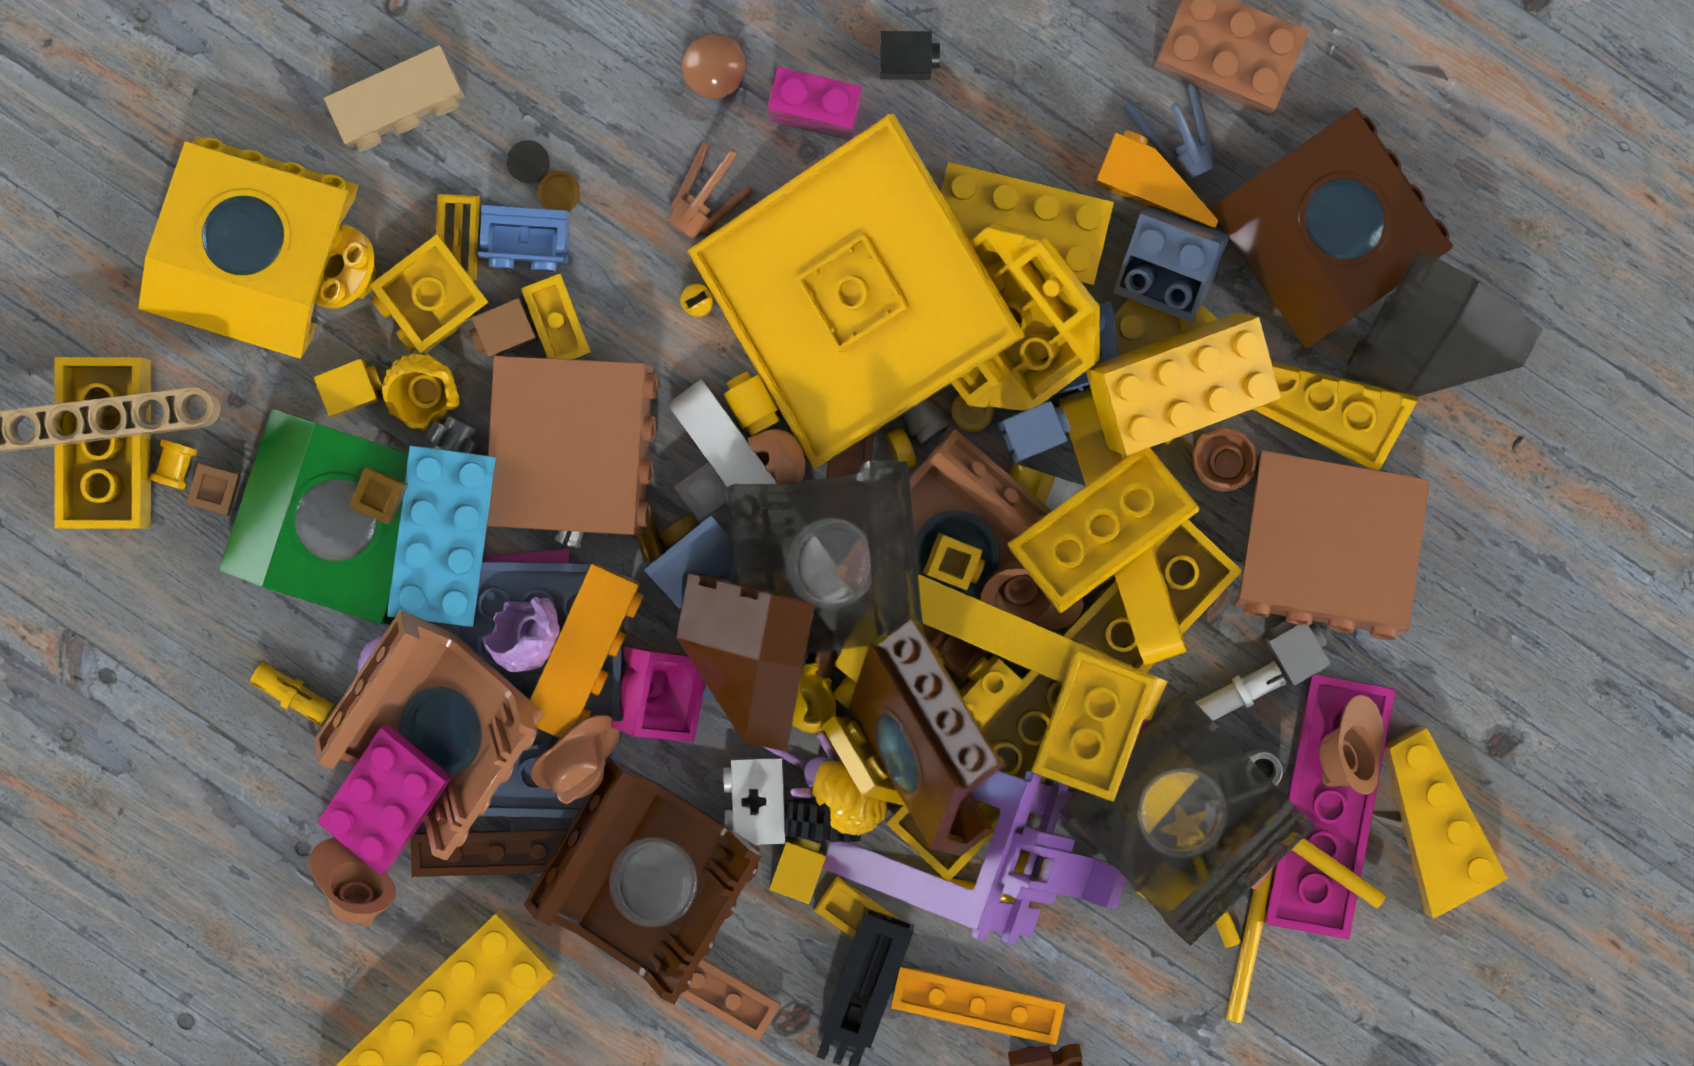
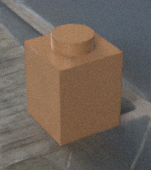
(503, 329)

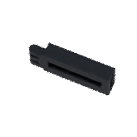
(871, 972)

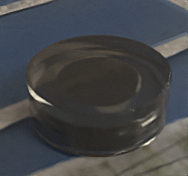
(528, 162)

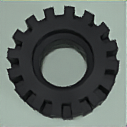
(811, 821)

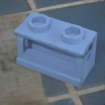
(524, 236)

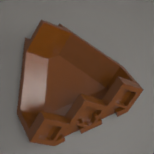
(747, 652)

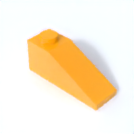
(1147, 178)

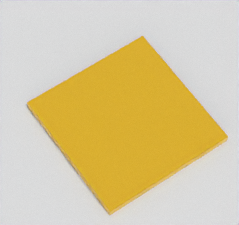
(855, 291)

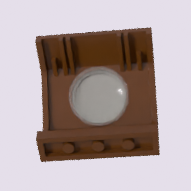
(645, 878)

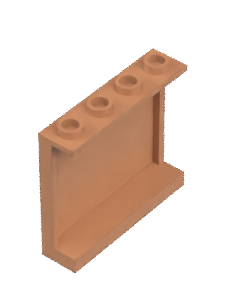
(571, 444)
(1333, 545)

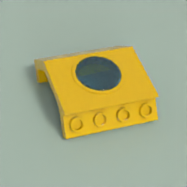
(243, 245)

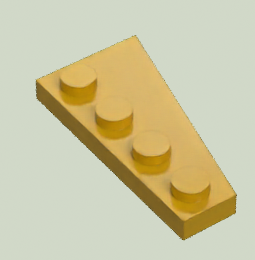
(1340, 413)

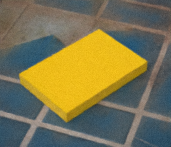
(1094, 725)

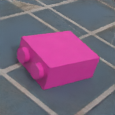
(814, 103)

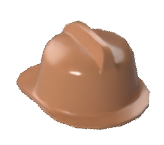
(1019, 595)
(1354, 749)
(577, 760)
(351, 886)

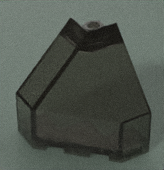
(1440, 333)

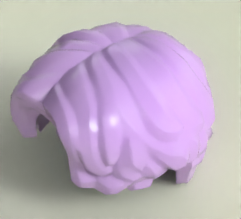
(523, 634)

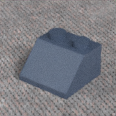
(701, 551)

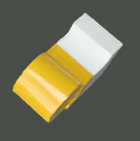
(1047, 488)

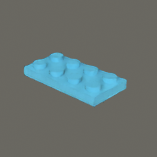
(441, 535)

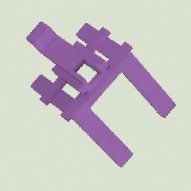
(981, 908)

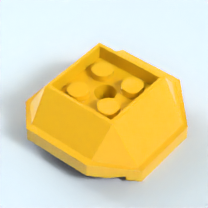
(1056, 317)

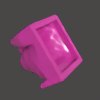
(660, 695)

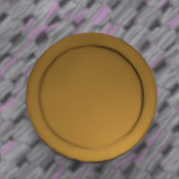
(558, 191)

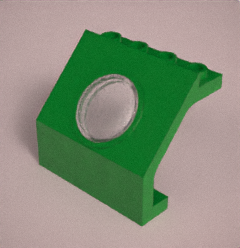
(298, 523)

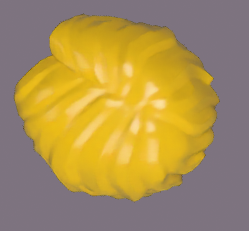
(419, 390)
(849, 809)

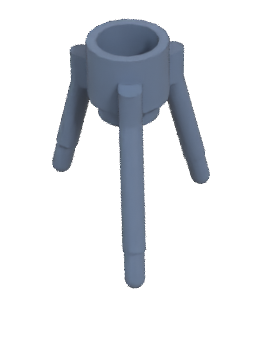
(1194, 155)

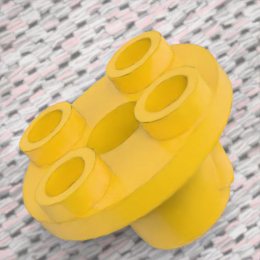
(347, 270)

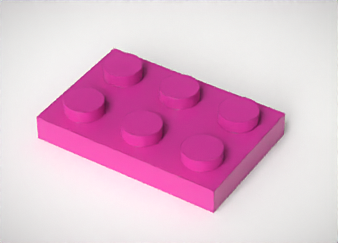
(384, 799)

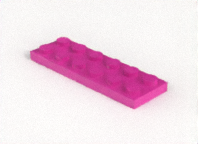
(1342, 818)

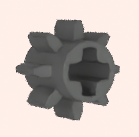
(453, 436)

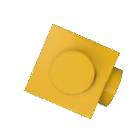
(954, 562)

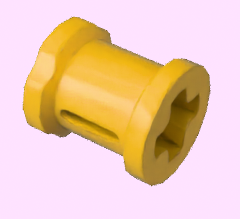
(173, 464)

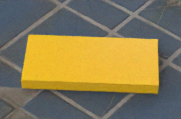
(1103, 528)

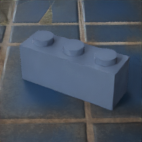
(1034, 431)

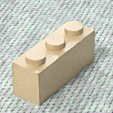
(395, 99)

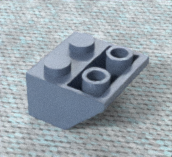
(1170, 263)

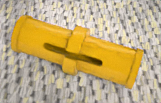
(292, 693)

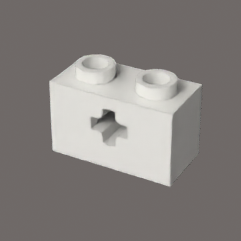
(767, 776)

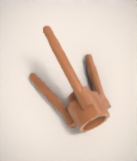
(691, 214)

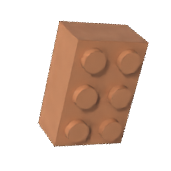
(1232, 51)

